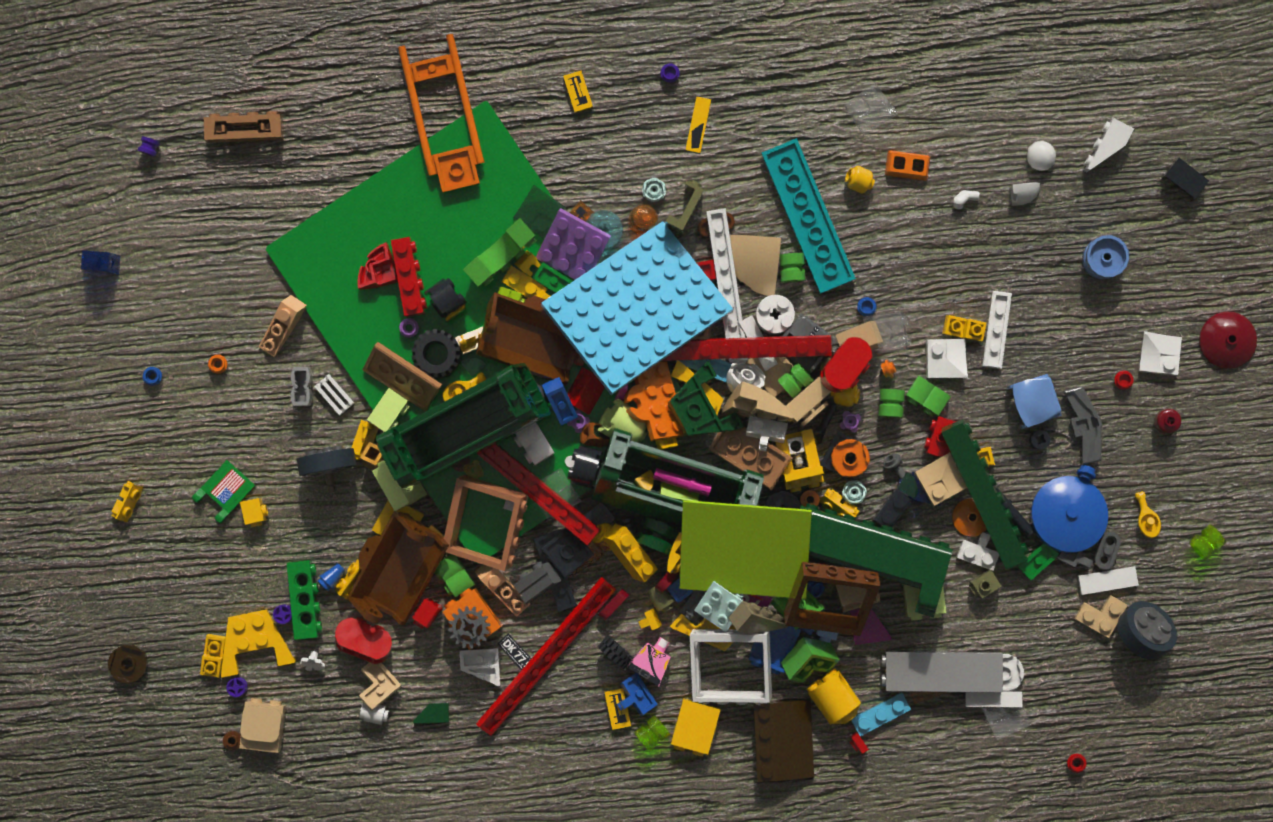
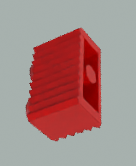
(426, 613)

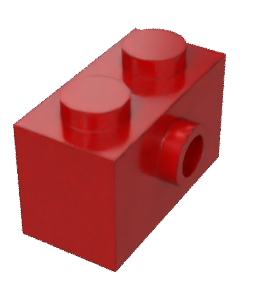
(936, 443)

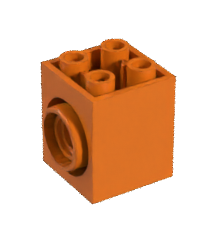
(472, 598)

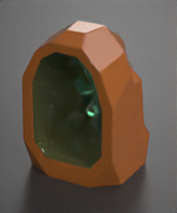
(592, 437)

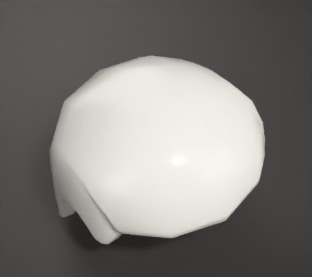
(1041, 155)

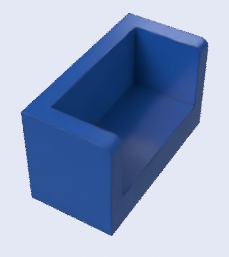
(560, 401)

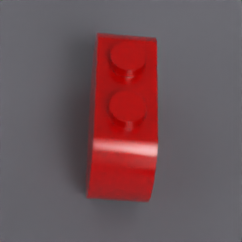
(846, 365)
(363, 640)

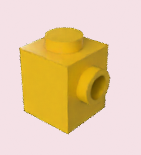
(254, 512)

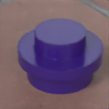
(669, 73)

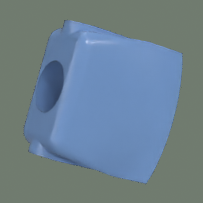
(1036, 400)

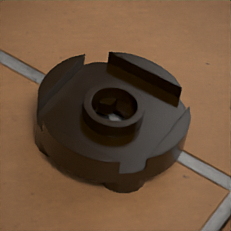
(119, 670)

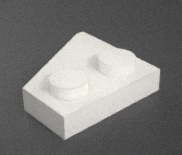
(482, 664)

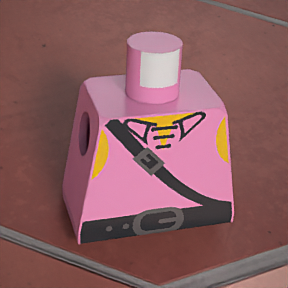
(651, 661)

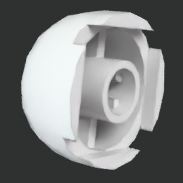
(744, 372)

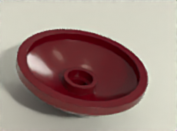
(1215, 340)

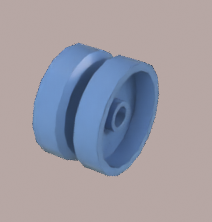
(1108, 246)

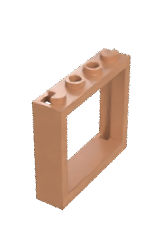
(456, 513)

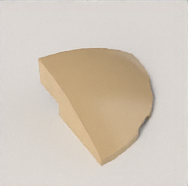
(756, 261)
(753, 401)

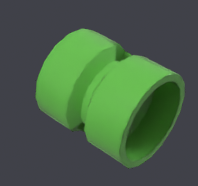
(792, 267)
(795, 380)
(891, 403)

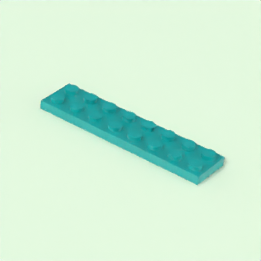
(808, 216)

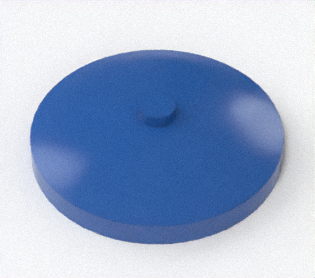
(1069, 514)

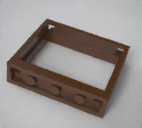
(830, 621)

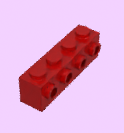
(407, 275)

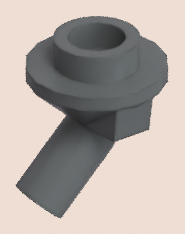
(894, 464)

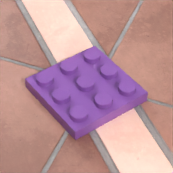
(572, 245)

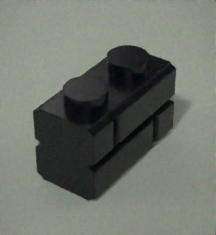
(892, 508)

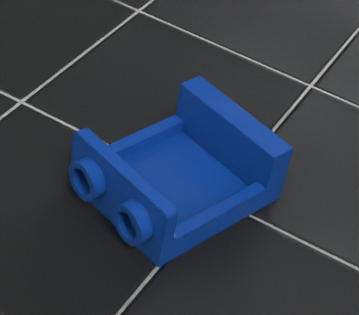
(781, 643)

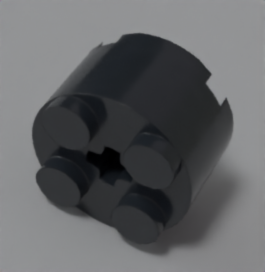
(446, 300)
(585, 466)

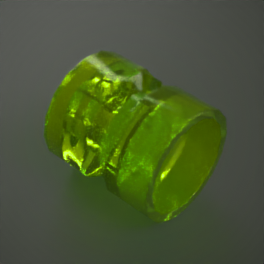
(1207, 542)
(652, 733)

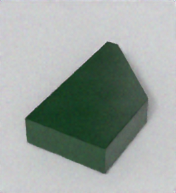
(434, 713)

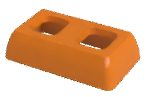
(907, 172)

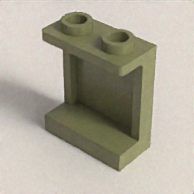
(680, 225)

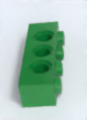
(294, 571)

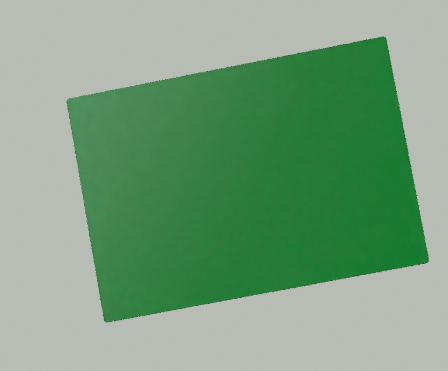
(449, 231)

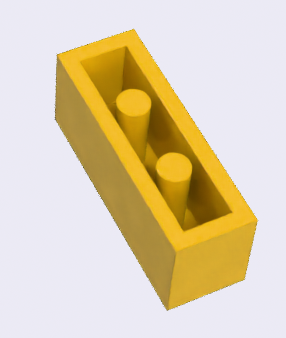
(629, 553)

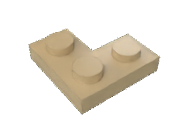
(1104, 620)
(382, 686)

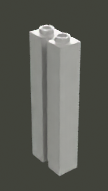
(942, 671)

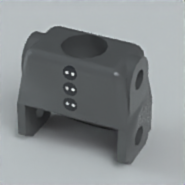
(806, 327)

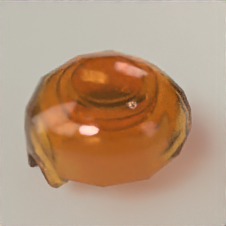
(642, 219)

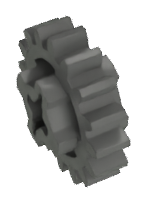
(463, 616)

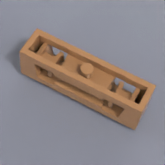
(234, 119)

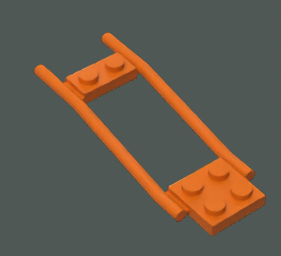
(454, 167)

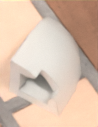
(1024, 193)

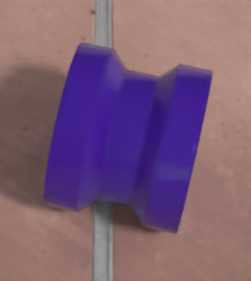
(148, 146)
(279, 615)
(233, 688)

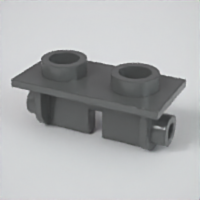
(689, 607)

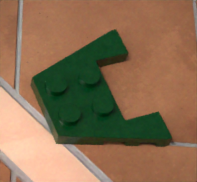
(694, 409)

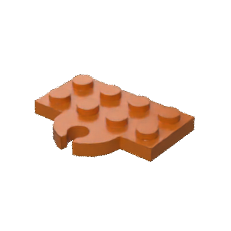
(651, 395)

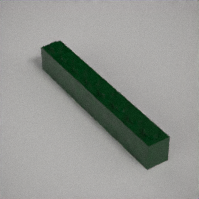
(984, 493)

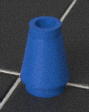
(331, 577)

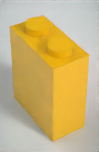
(695, 727)

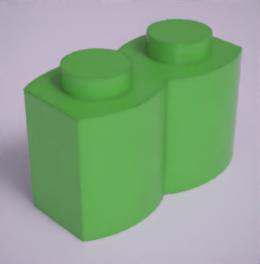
(927, 396)
(454, 575)

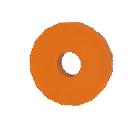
(860, 452)

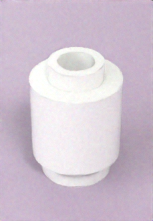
(376, 716)

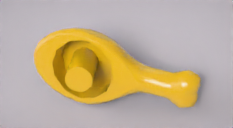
(460, 386)
(1148, 520)

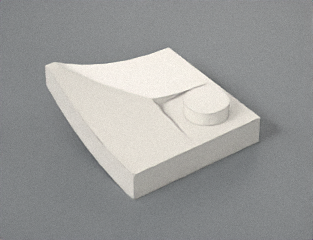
(1160, 354)
(946, 358)

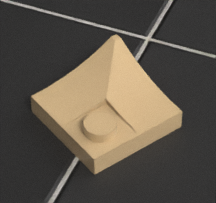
(940, 479)

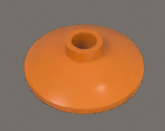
(961, 518)

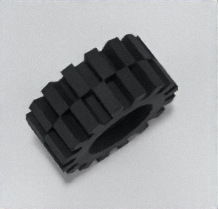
(615, 652)

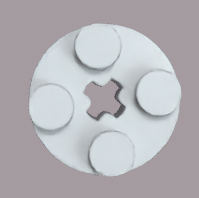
(781, 306)

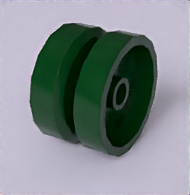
(658, 534)

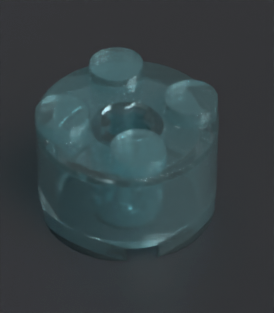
(611, 222)

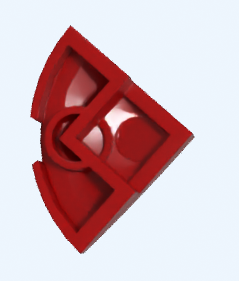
(379, 269)

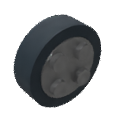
(326, 463)
(1147, 630)

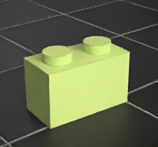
(389, 410)

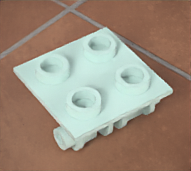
(718, 605)

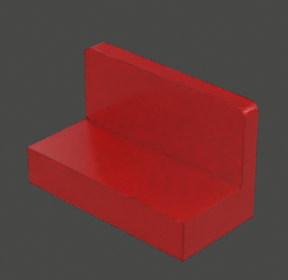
(585, 391)

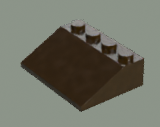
(783, 740)

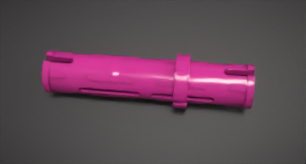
(682, 482)

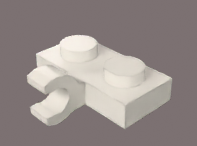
(766, 431)
(978, 553)

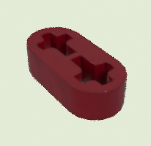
(667, 579)
(613, 604)

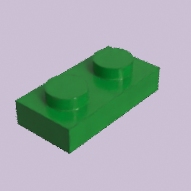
(551, 278)
(1037, 561)

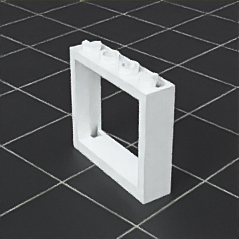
(725, 697)

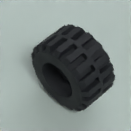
(424, 342)

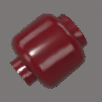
(1173, 423)

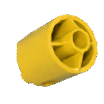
(834, 698)

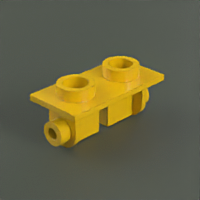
(469, 341)
(365, 434)
(131, 494)
(831, 501)
(346, 584)

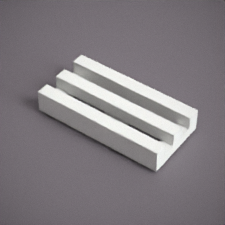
(323, 382)

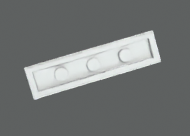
(996, 330)

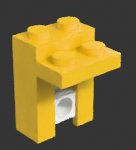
(808, 476)

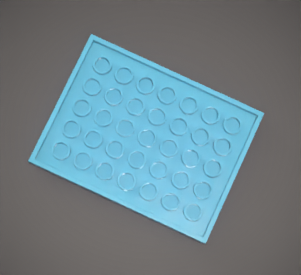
(636, 307)

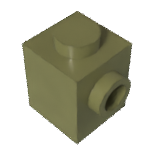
(984, 584)

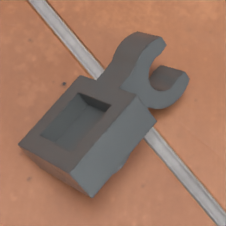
(1073, 559)

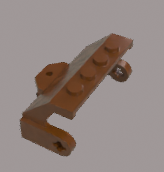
(526, 334)
(396, 569)

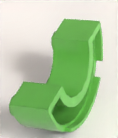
(501, 253)

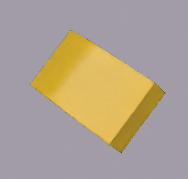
(964, 328)
(675, 556)
(213, 655)

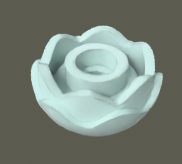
(651, 184)
(852, 486)

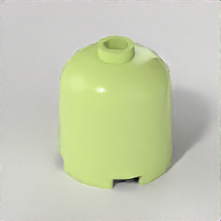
(619, 418)

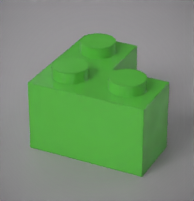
(807, 657)

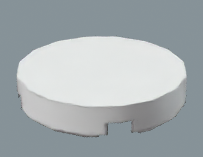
(1012, 671)

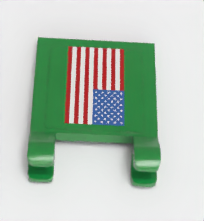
(226, 488)

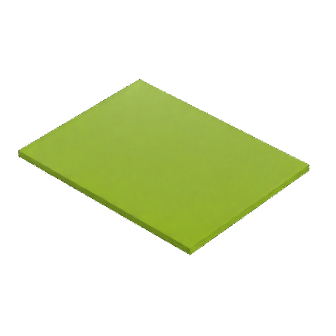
(743, 547)

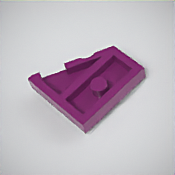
(873, 630)

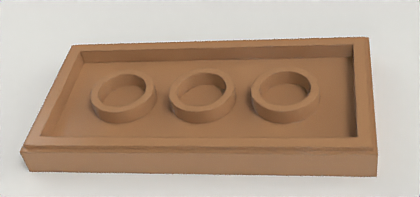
(401, 376)
(745, 454)

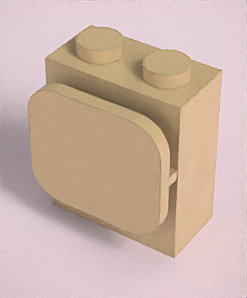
(807, 403)
(262, 725)

